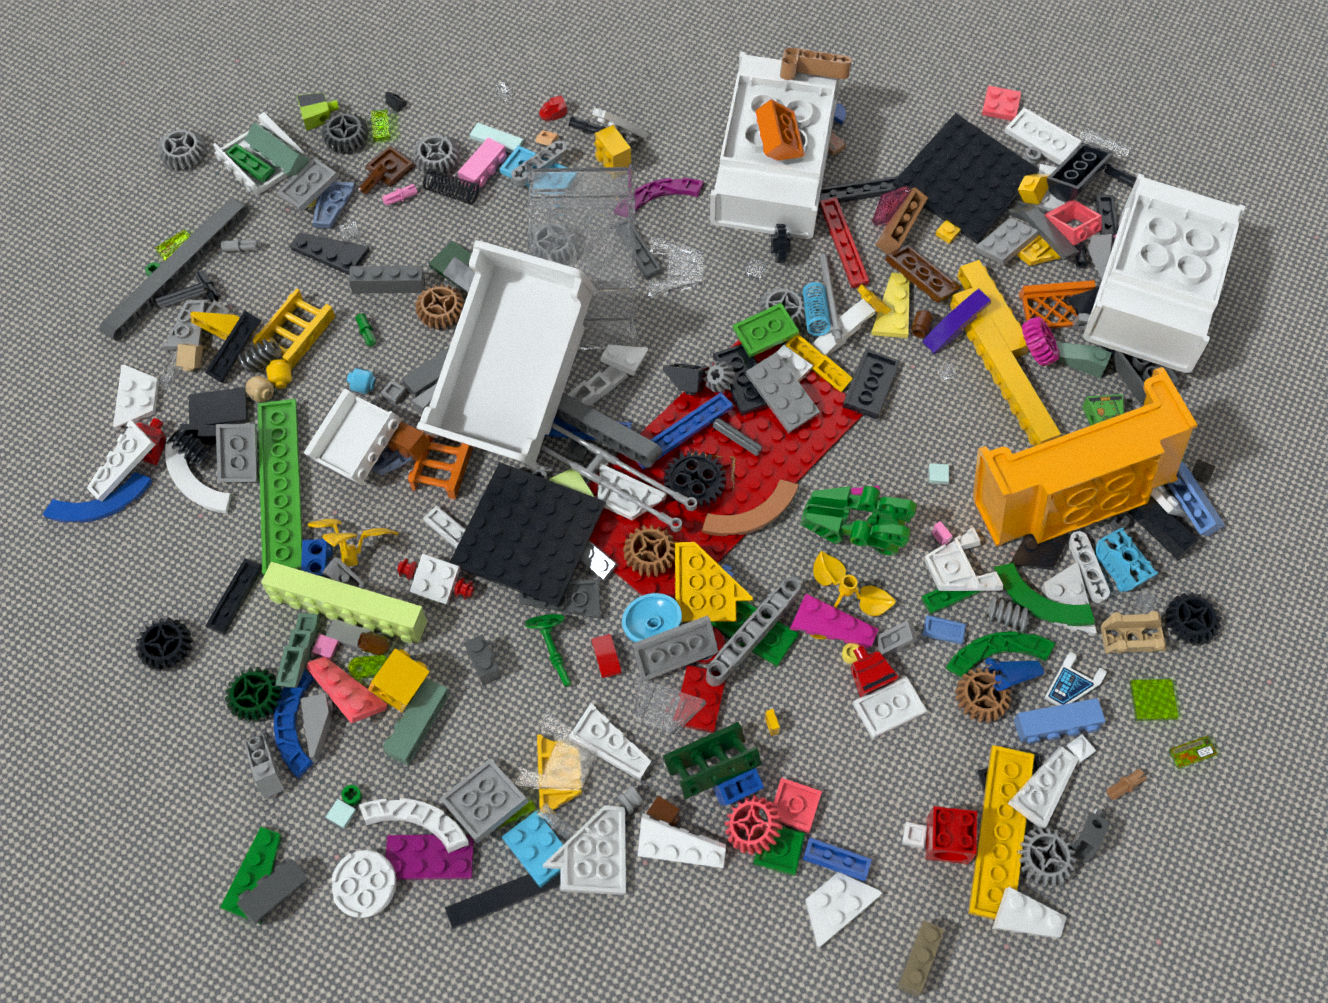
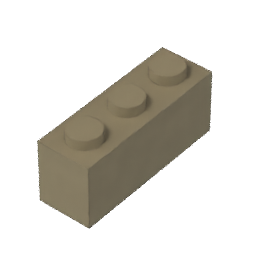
(920, 959)

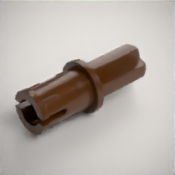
(373, 179)

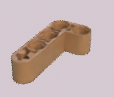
(814, 63)

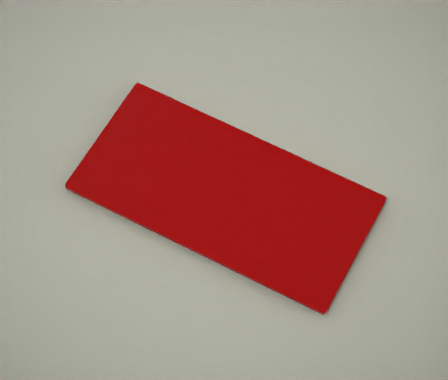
(756, 477)

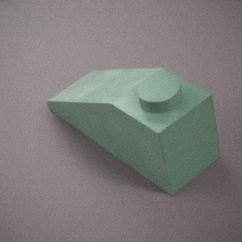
(1084, 358)

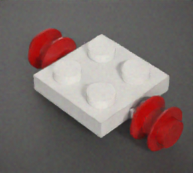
(435, 579)

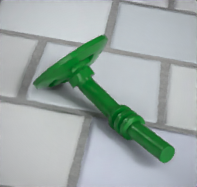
(545, 626)

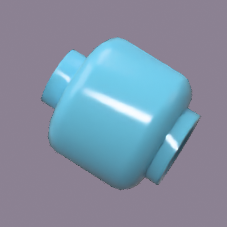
(361, 380)

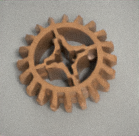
(435, 304)
(652, 540)
(993, 708)

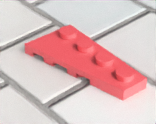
(345, 691)

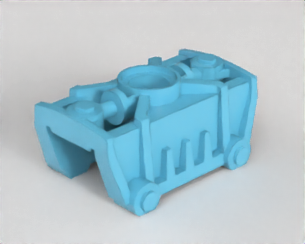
(1118, 566)

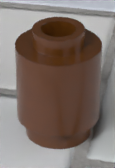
(922, 323)
(373, 643)

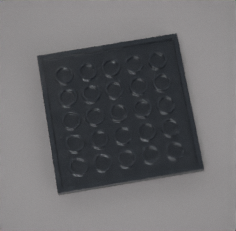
(966, 177)
(528, 534)

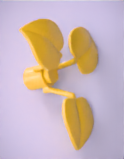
(348, 552)
(830, 570)

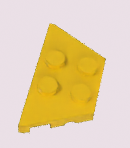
(550, 796)

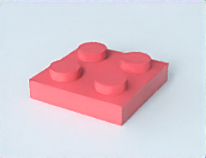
(1001, 103)
(796, 804)

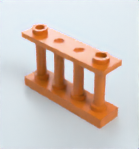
(456, 469)

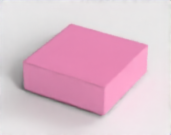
(941, 534)
(325, 647)

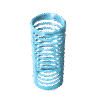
(825, 317)

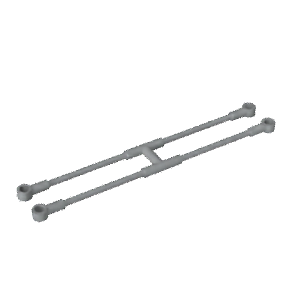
(602, 454)

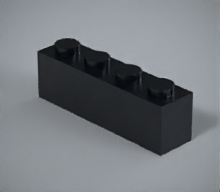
(1164, 528)

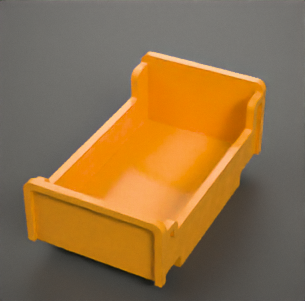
(1086, 471)

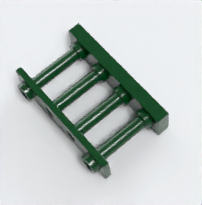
(708, 747)

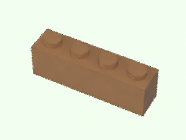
(901, 222)

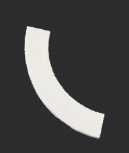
(190, 486)
(418, 813)

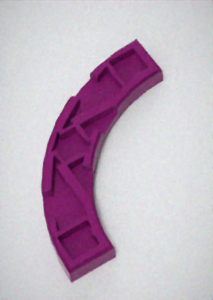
(665, 187)

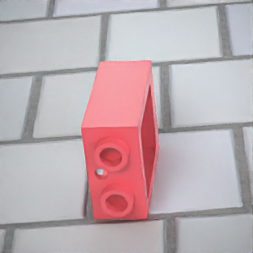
(1074, 210)

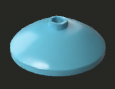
(650, 611)

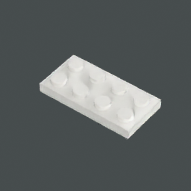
(1045, 136)

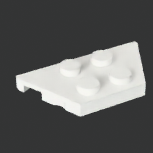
(625, 127)
(135, 396)
(631, 486)
(1068, 589)
(837, 905)

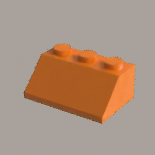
(779, 131)

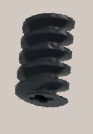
(189, 447)

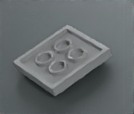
(484, 800)

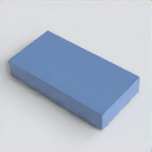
(944, 629)

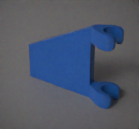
(1014, 672)

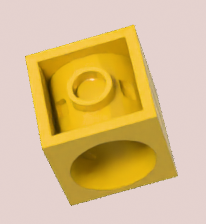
(398, 679)

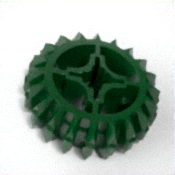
(237, 700)

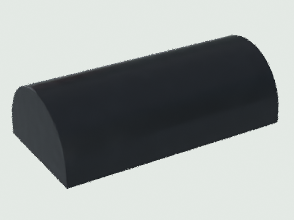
(1077, 171)

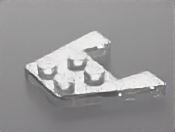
(684, 267)
(568, 761)

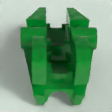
(883, 530)

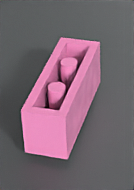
(483, 163)

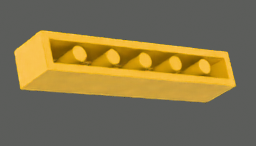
(976, 276)

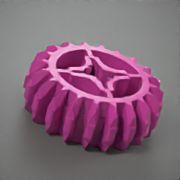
(1040, 341)

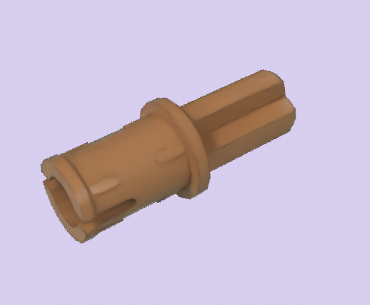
(1126, 784)

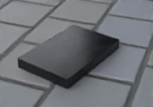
(218, 407)

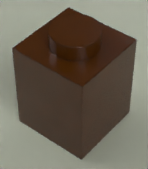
(664, 811)

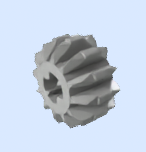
(719, 377)

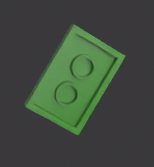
(765, 330)

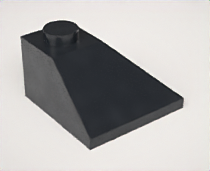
(687, 377)

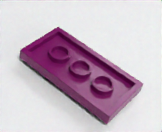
(428, 859)

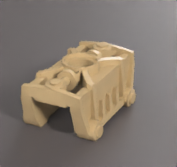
(1133, 625)

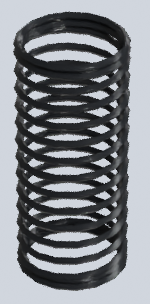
(448, 184)

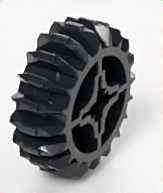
(1194, 629)
(172, 651)

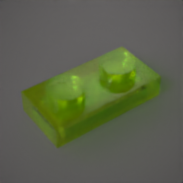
(380, 125)

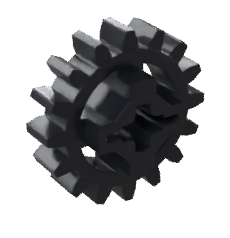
(780, 243)

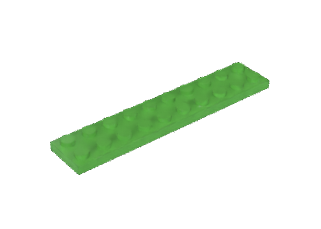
(280, 484)

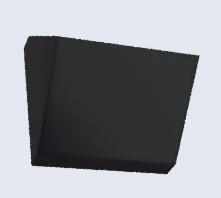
(394, 101)

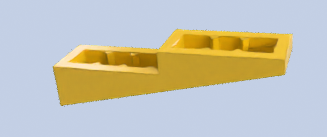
(821, 363)

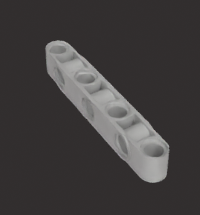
(753, 631)

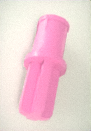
(400, 194)

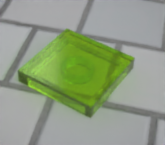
(1153, 700)

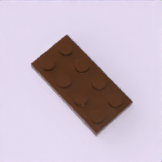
(922, 273)

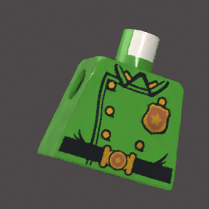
(1103, 407)

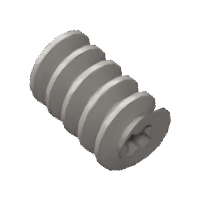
(1008, 614)

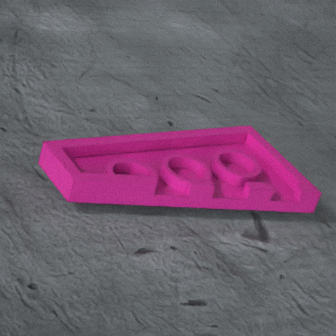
(825, 620)

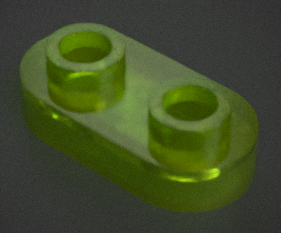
(369, 666)

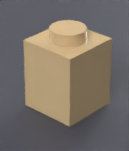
(189, 356)

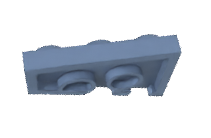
(331, 203)

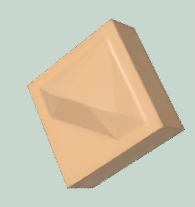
(546, 137)

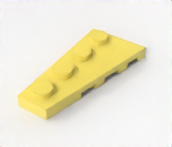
(897, 299)

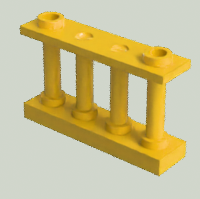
(306, 339)

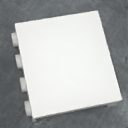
(250, 182)
(352, 437)

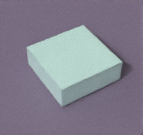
(938, 473)
(341, 813)

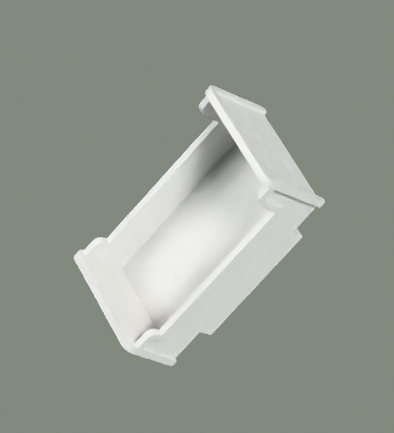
(755, 189)
(1164, 275)
(509, 353)

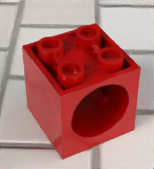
(951, 835)

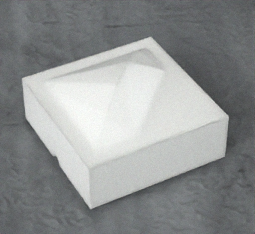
(1080, 748)

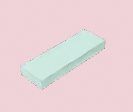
(482, 132)

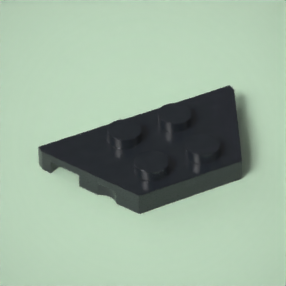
(1040, 555)

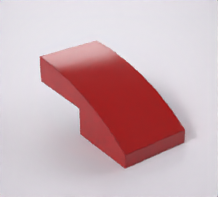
(606, 656)

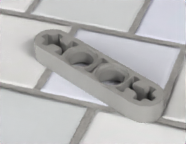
(537, 161)

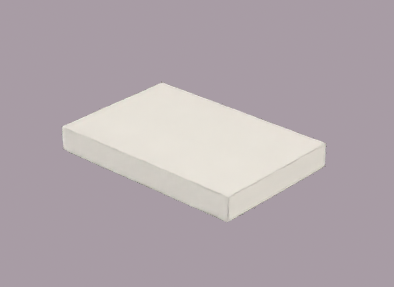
(889, 707)

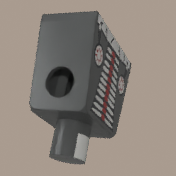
(1090, 835)

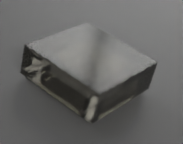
(1202, 471)

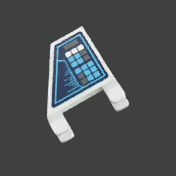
(1070, 684)

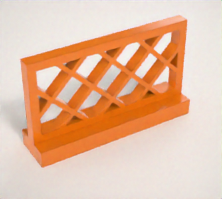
(1053, 291)

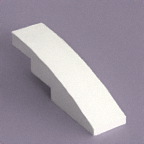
(849, 322)
(598, 385)

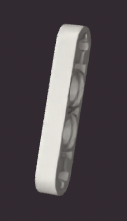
(1085, 567)

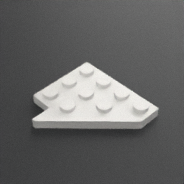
(594, 855)

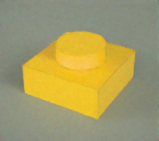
(947, 232)

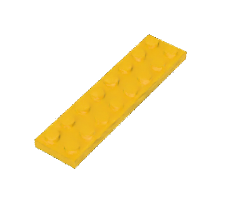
(1000, 831)

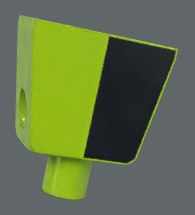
(316, 109)

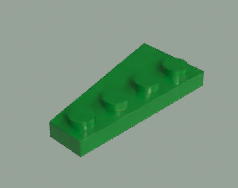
(255, 865)

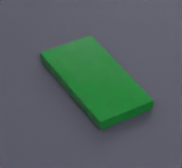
(772, 646)

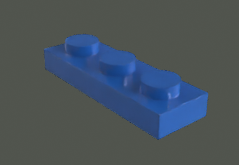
(837, 859)

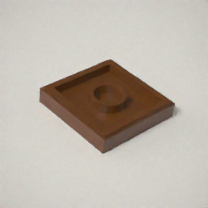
(395, 162)

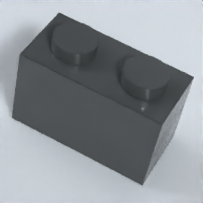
(482, 659)

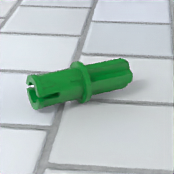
(365, 329)

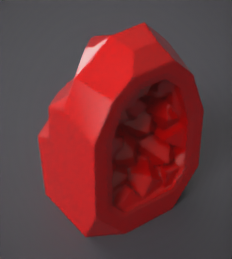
(553, 109)

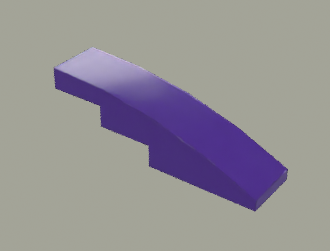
(956, 321)

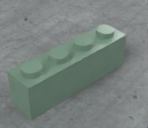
(276, 149)
(416, 722)

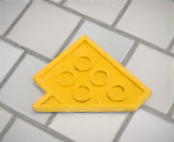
(704, 586)

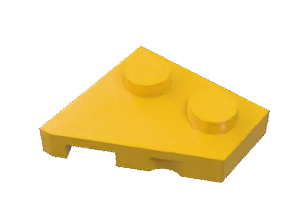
(1037, 252)
(876, 303)

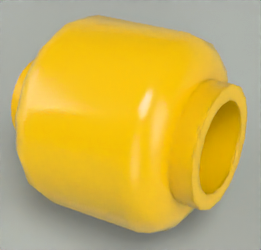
(279, 373)

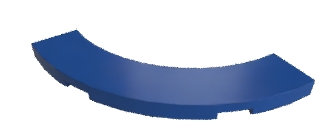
(95, 509)
(285, 727)

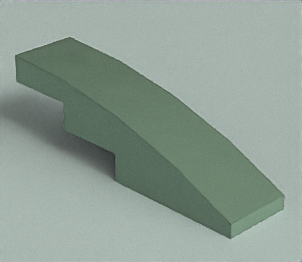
(298, 650)

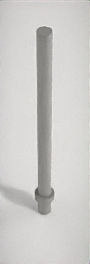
(836, 329)

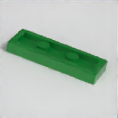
(250, 163)
(939, 600)

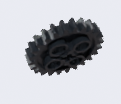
(695, 479)

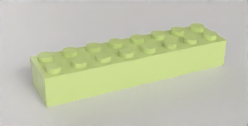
(344, 602)

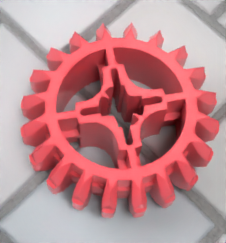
(752, 809)

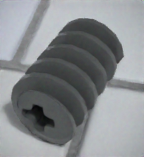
(260, 356)

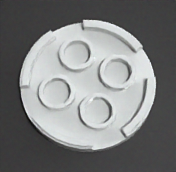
(363, 883)

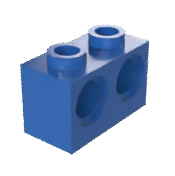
(311, 561)
(738, 787)

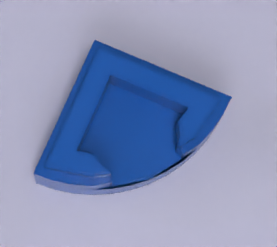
(840, 114)

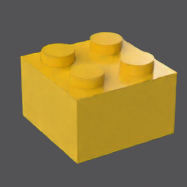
(612, 148)

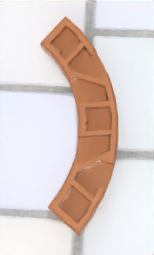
(755, 518)

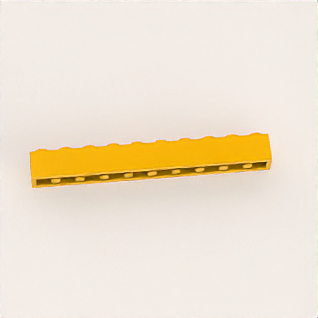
(1008, 375)

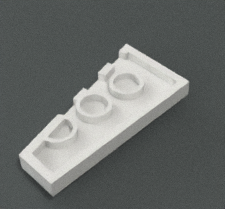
(126, 455)
(673, 844)

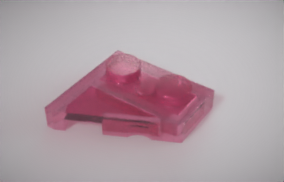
(889, 204)

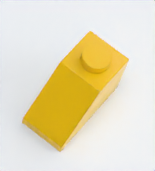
(1033, 188)

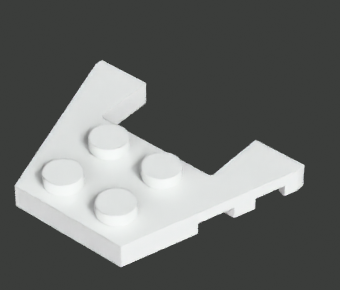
(953, 571)

